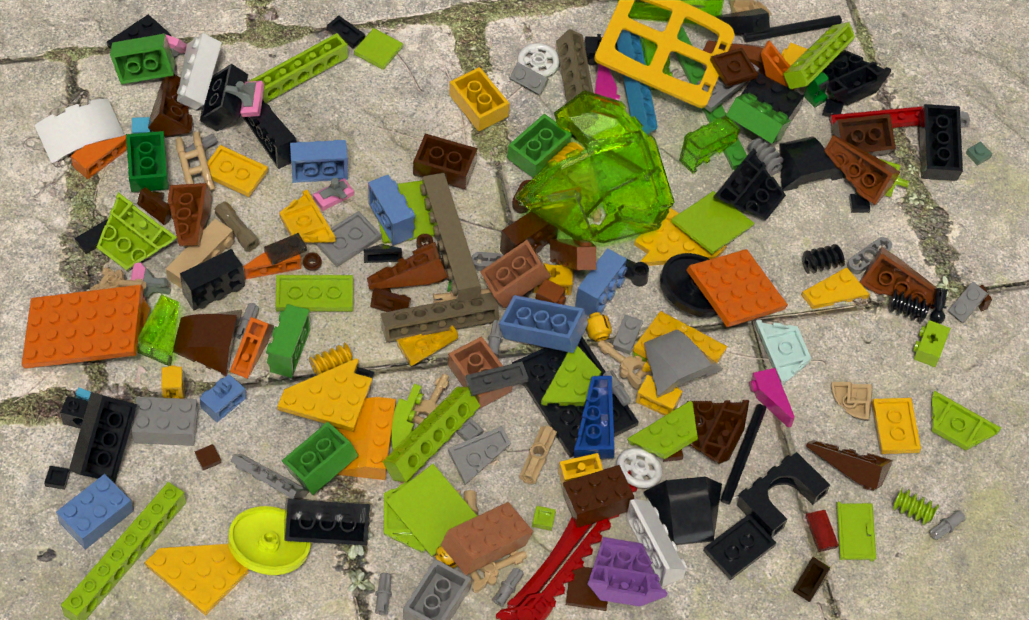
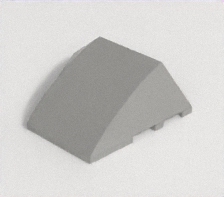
(676, 361)

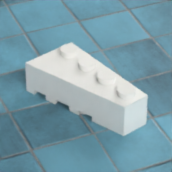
(198, 70)

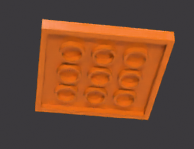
(736, 287)

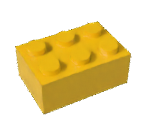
(479, 99)

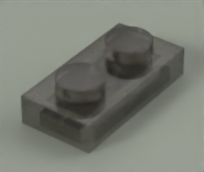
(285, 249)

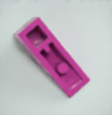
(605, 83)
(771, 394)

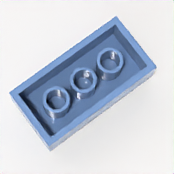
(543, 323)

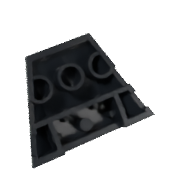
(853, 77)
(805, 162)
(751, 188)
(687, 508)

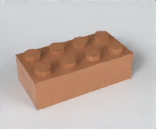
(486, 538)

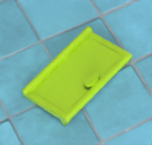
(854, 524)

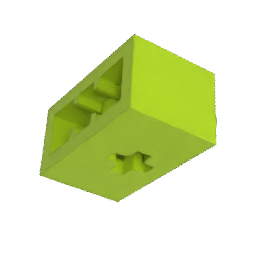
(931, 344)

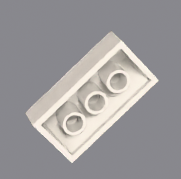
(654, 536)

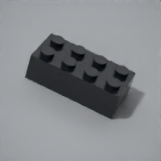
(940, 142)

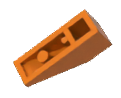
(774, 63)
(97, 155)
(262, 266)
(251, 347)

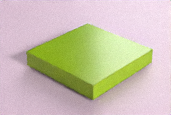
(378, 48)

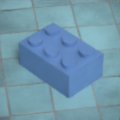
(319, 161)
(391, 209)
(601, 283)
(94, 511)

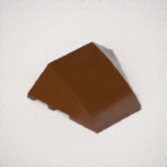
(208, 338)
(719, 427)

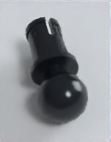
(939, 303)

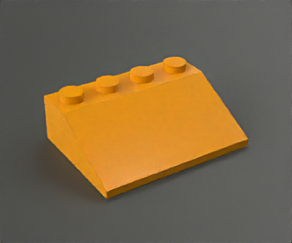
(371, 439)

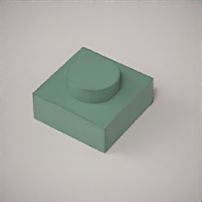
(979, 153)

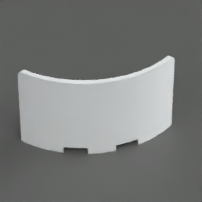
(78, 128)

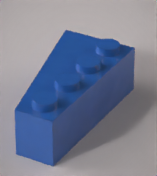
(597, 424)

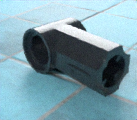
(637, 272)

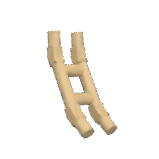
(202, 168)

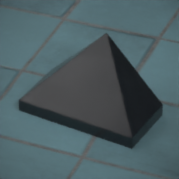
(382, 253)

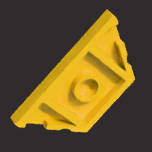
(306, 219)

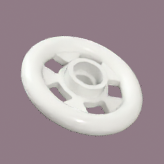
(539, 59)
(640, 468)

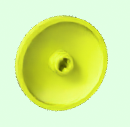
(259, 542)

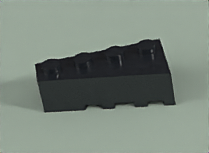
(272, 135)

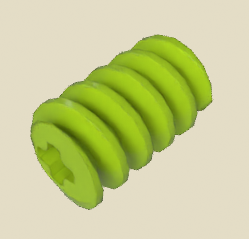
(915, 506)

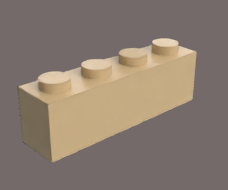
(214, 241)

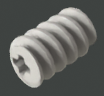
(767, 154)

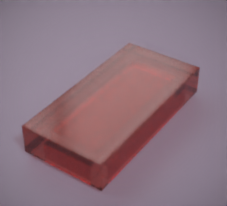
(821, 530)

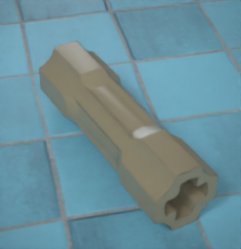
(229, 217)

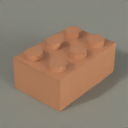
(515, 273)
(472, 359)

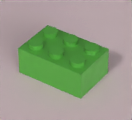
(142, 58)
(759, 117)
(538, 145)
(288, 340)
(320, 458)

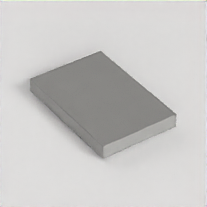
(351, 238)

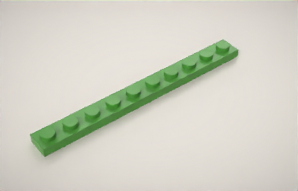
(694, 72)

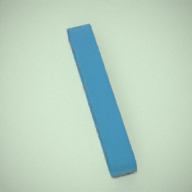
(638, 94)

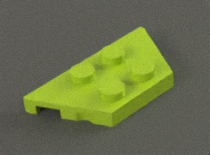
(571, 380)
(959, 423)
(668, 433)
(395, 528)

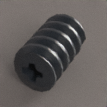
(821, 257)
(909, 306)

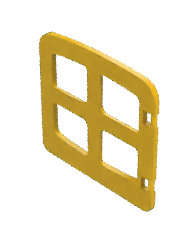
(666, 42)

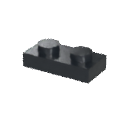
(346, 31)

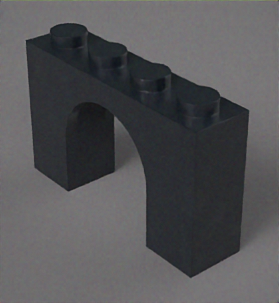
(792, 472)

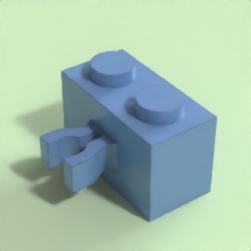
(222, 398)

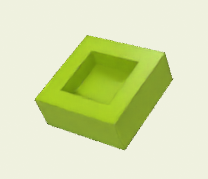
(543, 518)

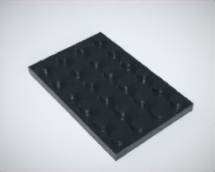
(566, 420)

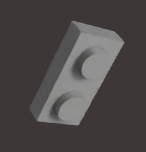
(529, 78)
(968, 302)
(627, 334)

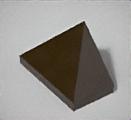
(811, 579)

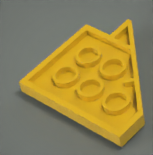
(668, 242)
(664, 324)
(329, 397)
(198, 572)

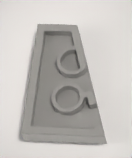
(477, 453)

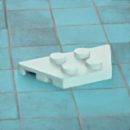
(784, 348)

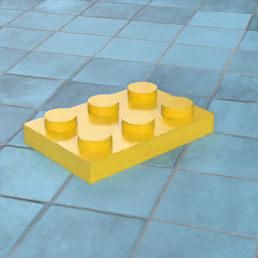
(236, 170)
(896, 425)

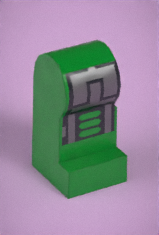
(816, 90)

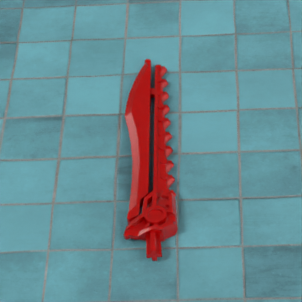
(533, 605)

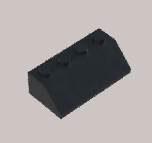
(102, 437)
(326, 521)

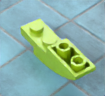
(405, 414)

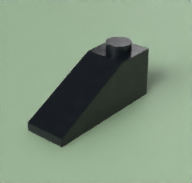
(747, 21)

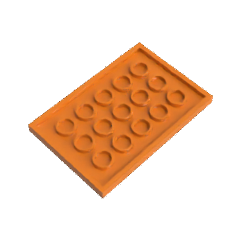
(83, 326)

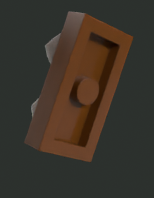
(154, 205)
(387, 301)

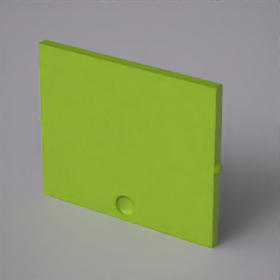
(414, 200)
(712, 222)
(430, 507)

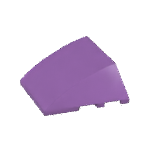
(624, 574)

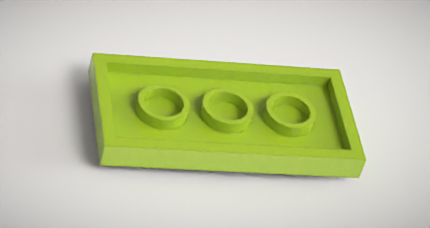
(315, 292)

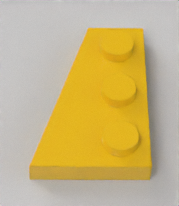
(834, 289)
(421, 346)

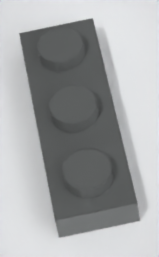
(496, 378)

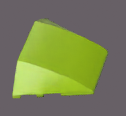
(131, 234)

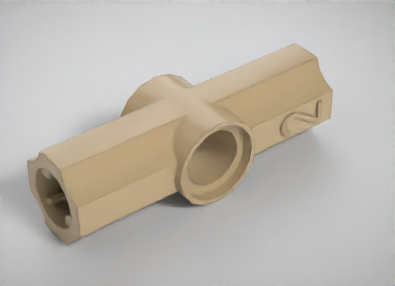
(535, 463)

